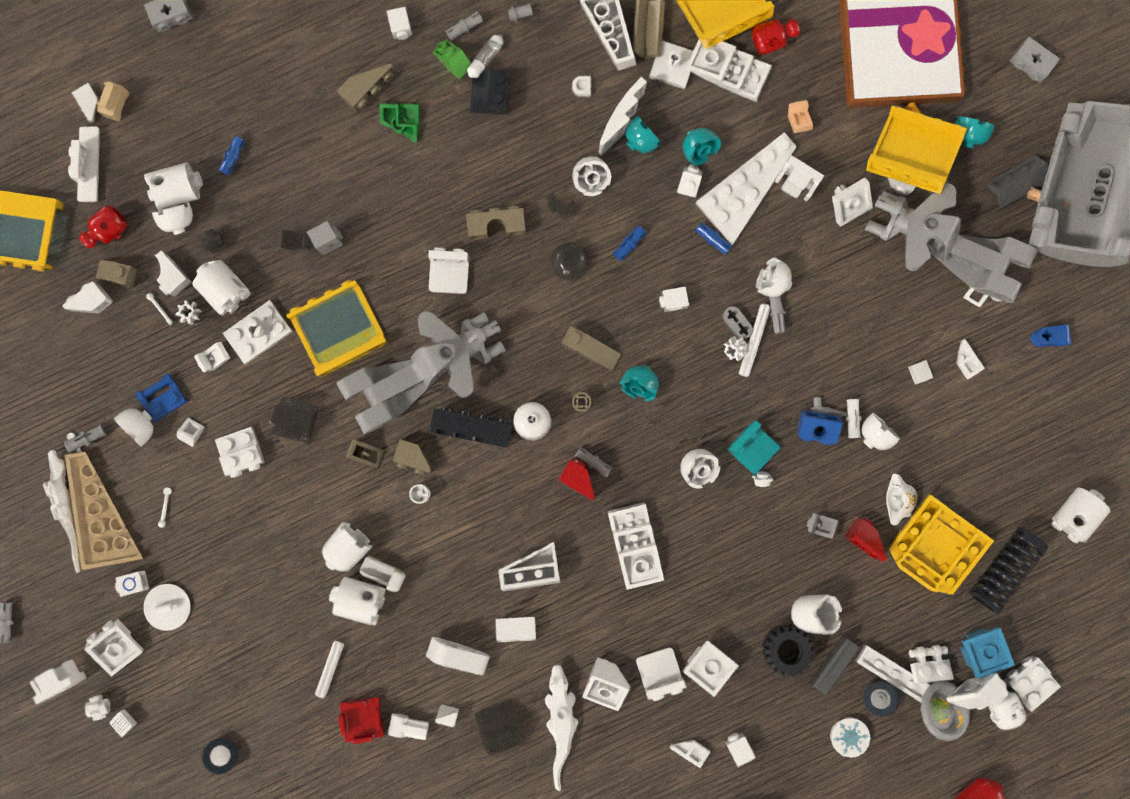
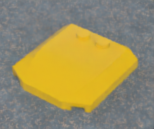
(938, 547)

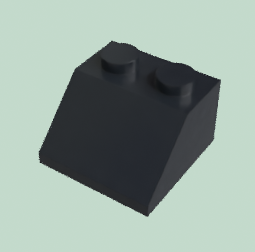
(490, 92)

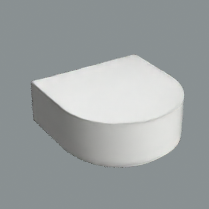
(582, 86)

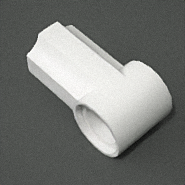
(404, 726)

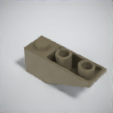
(362, 86)

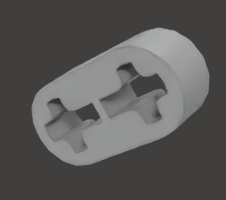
(741, 320)

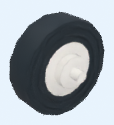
(219, 756)

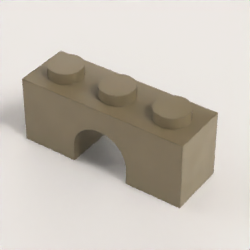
(479, 222)

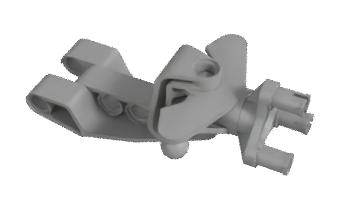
(972, 259)
(398, 385)

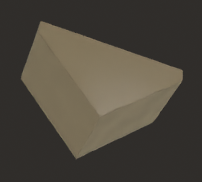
(365, 453)

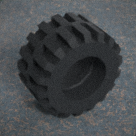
(799, 662)

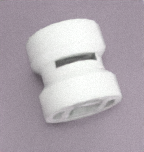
(416, 493)

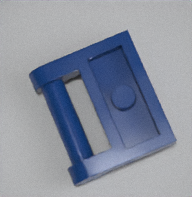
(166, 402)

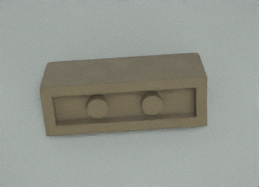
(648, 28)

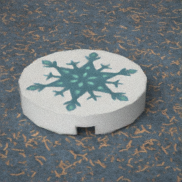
(850, 737)

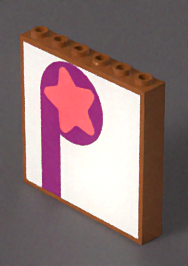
(901, 52)

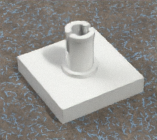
(672, 65)
(852, 201)

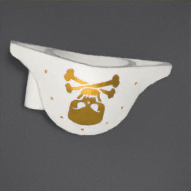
(900, 499)

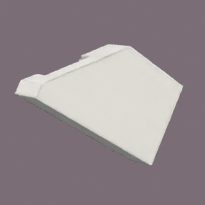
(968, 361)

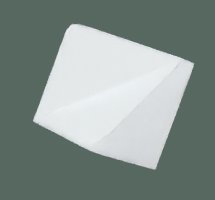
(447, 715)

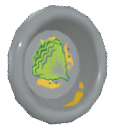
(941, 717)

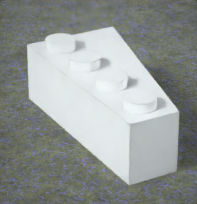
(611, 28)

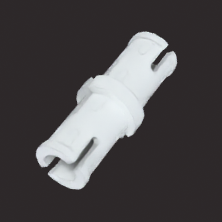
(853, 418)

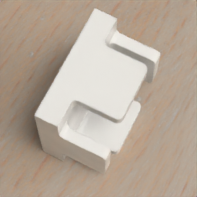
(799, 177)
(710, 667)
(56, 681)

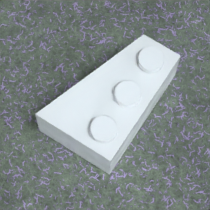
(531, 571)

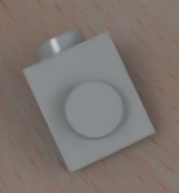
(823, 526)

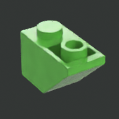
(452, 58)

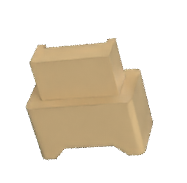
(112, 101)

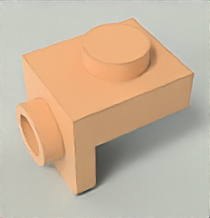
(799, 116)

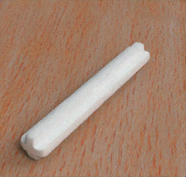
(754, 340)

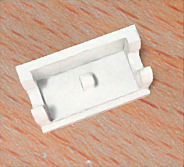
(515, 629)

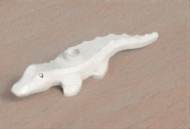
(61, 503)
(562, 723)

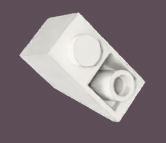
(90, 299)

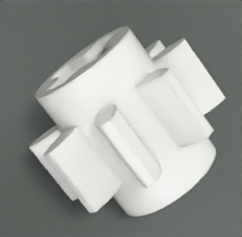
(192, 315)
(736, 348)
(97, 707)

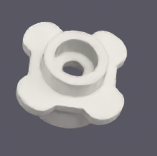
(762, 479)

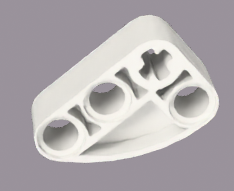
(457, 656)

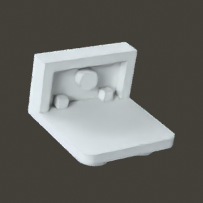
(448, 271)
(660, 674)

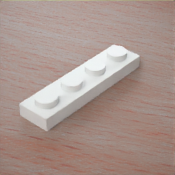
(891, 672)

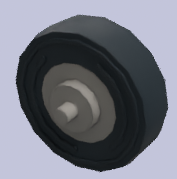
(881, 698)

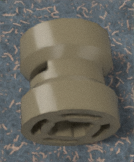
(579, 402)

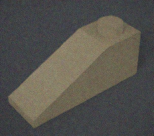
(590, 348)

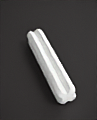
(329, 669)

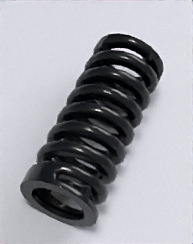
(979, 588)

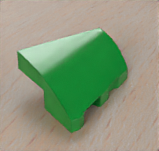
(402, 118)

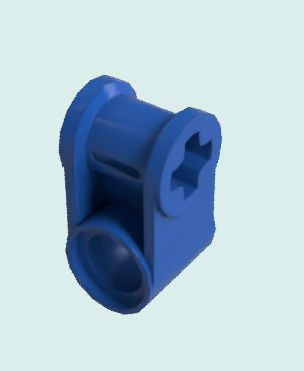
(1053, 336)

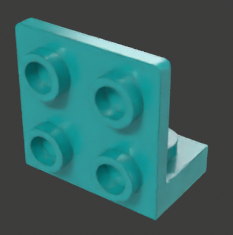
(753, 447)

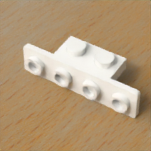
(85, 163)

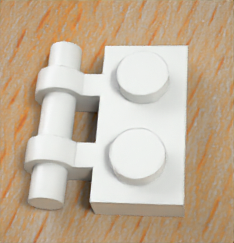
(930, 671)

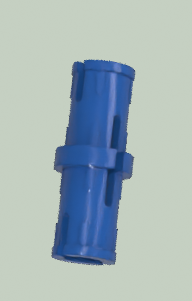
(232, 155)
(713, 238)
(629, 243)

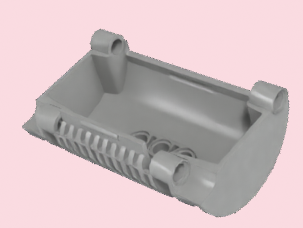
(1088, 144)

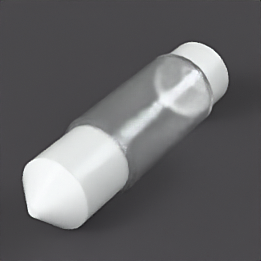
(485, 56)

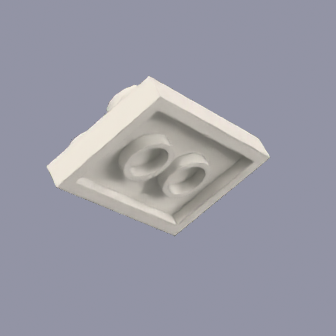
(257, 332)

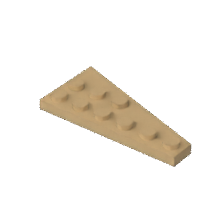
(99, 528)

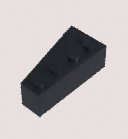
(471, 428)

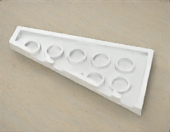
(738, 196)

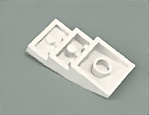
(730, 69)
(621, 116)
(635, 545)

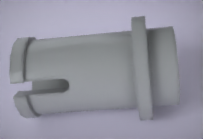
(520, 12)

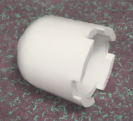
(533, 430)
(345, 548)
(816, 614)

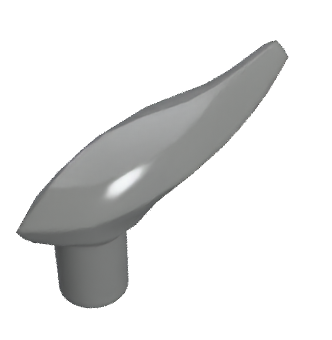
(825, 410)

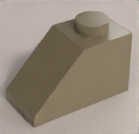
(116, 273)

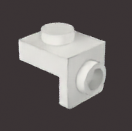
(690, 181)
(212, 358)

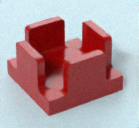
(361, 720)

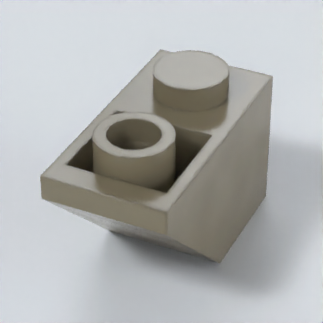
(413, 456)

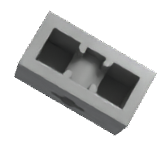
(159, 15)
(1032, 51)
(325, 237)

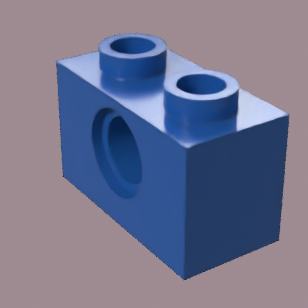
(810, 420)

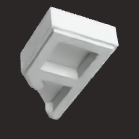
(87, 101)
(691, 751)

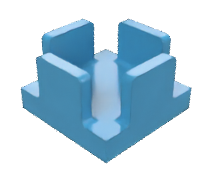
(986, 652)

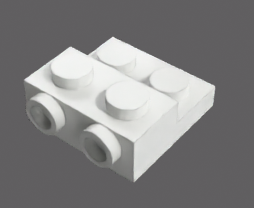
(239, 452)
(113, 647)
(1032, 682)

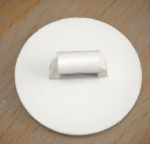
(167, 607)

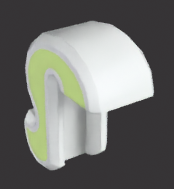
(382, 573)

